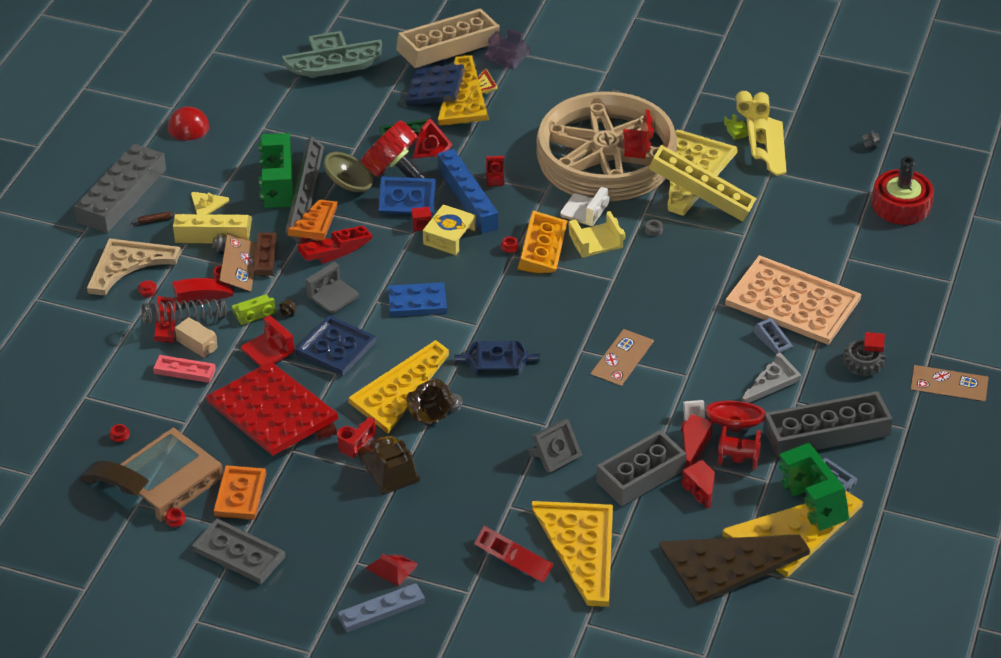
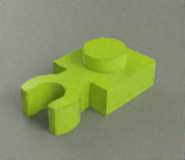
(736, 128)

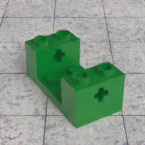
(277, 171)
(826, 496)

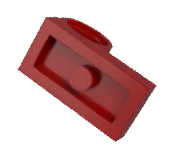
(352, 439)

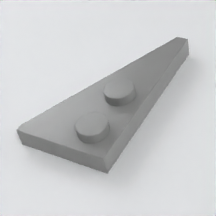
(775, 377)

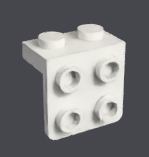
(584, 208)

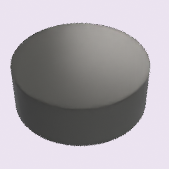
(653, 228)

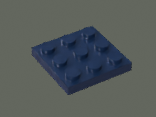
(435, 84)
(335, 345)

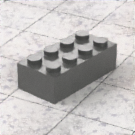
(641, 467)

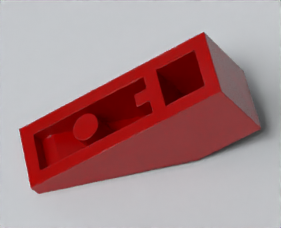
(696, 435)

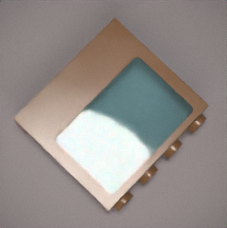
(175, 471)

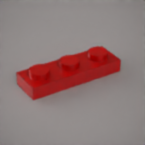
(165, 330)

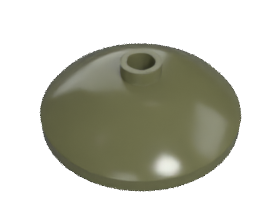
(347, 172)

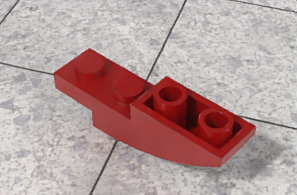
(340, 244)
(513, 554)

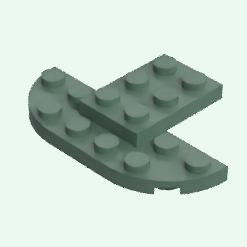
(333, 56)

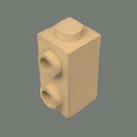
(196, 337)

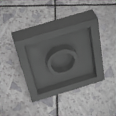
(555, 445)

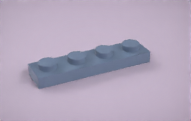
(381, 607)

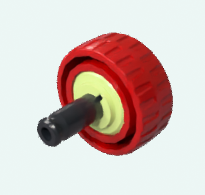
(392, 151)
(902, 194)

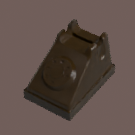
(389, 464)

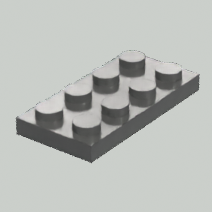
(238, 551)

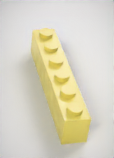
(702, 183)

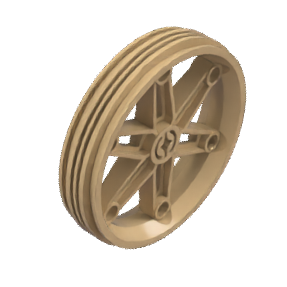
(601, 145)

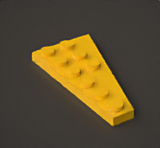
(469, 102)
(386, 396)

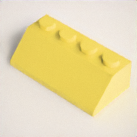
(203, 228)

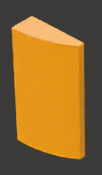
(542, 243)

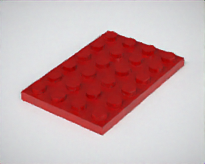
(272, 408)

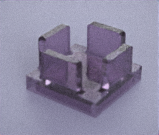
(507, 51)

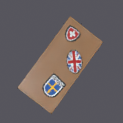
(238, 262)
(622, 357)
(949, 383)

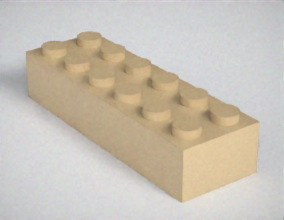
(446, 38)

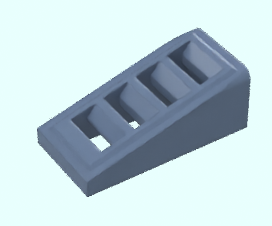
(764, 336)

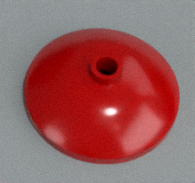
(735, 414)

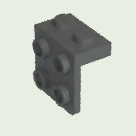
(329, 290)

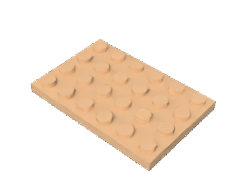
(793, 299)

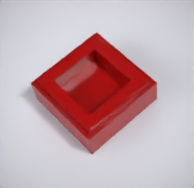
(874, 342)

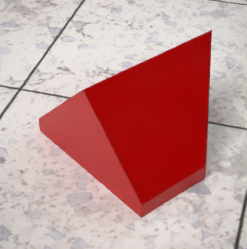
(430, 141)
(392, 568)

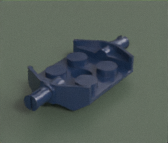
(481, 356)

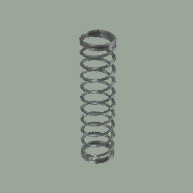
(145, 307)

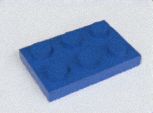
(403, 193)
(417, 299)

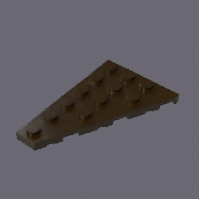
(723, 564)

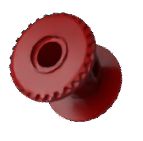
(738, 448)

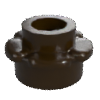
(288, 308)

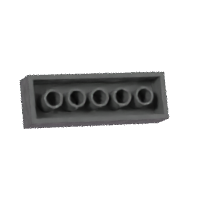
(120, 188)
(828, 423)

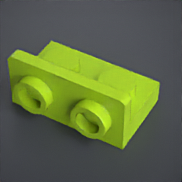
(254, 309)

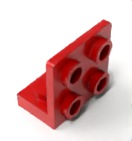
(637, 142)
(271, 345)

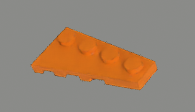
(316, 222)

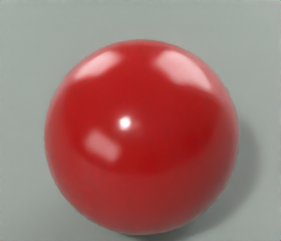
(188, 124)

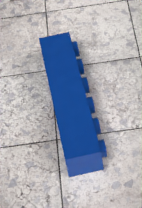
(468, 190)

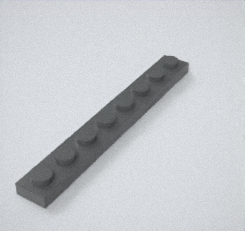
(305, 183)

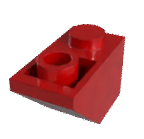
(494, 170)
(700, 482)

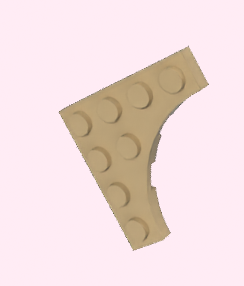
(127, 256)

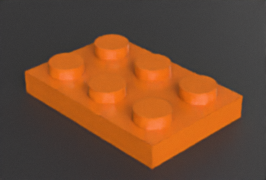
(240, 492)

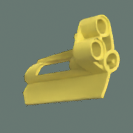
(763, 130)

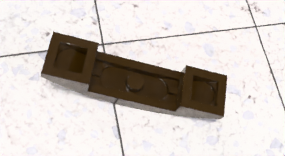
(115, 474)

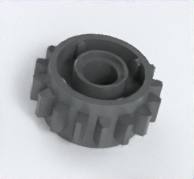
(861, 361)

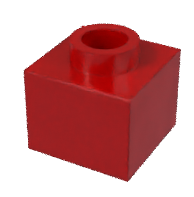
(420, 218)

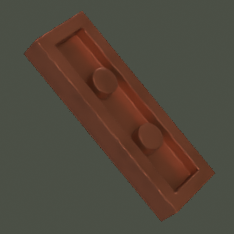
(265, 254)

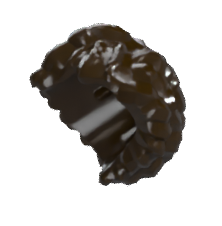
(430, 401)

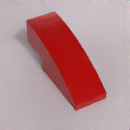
(201, 289)

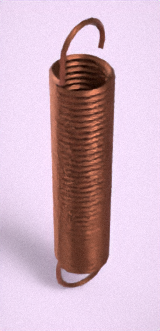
(154, 217)

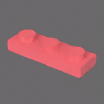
(184, 368)

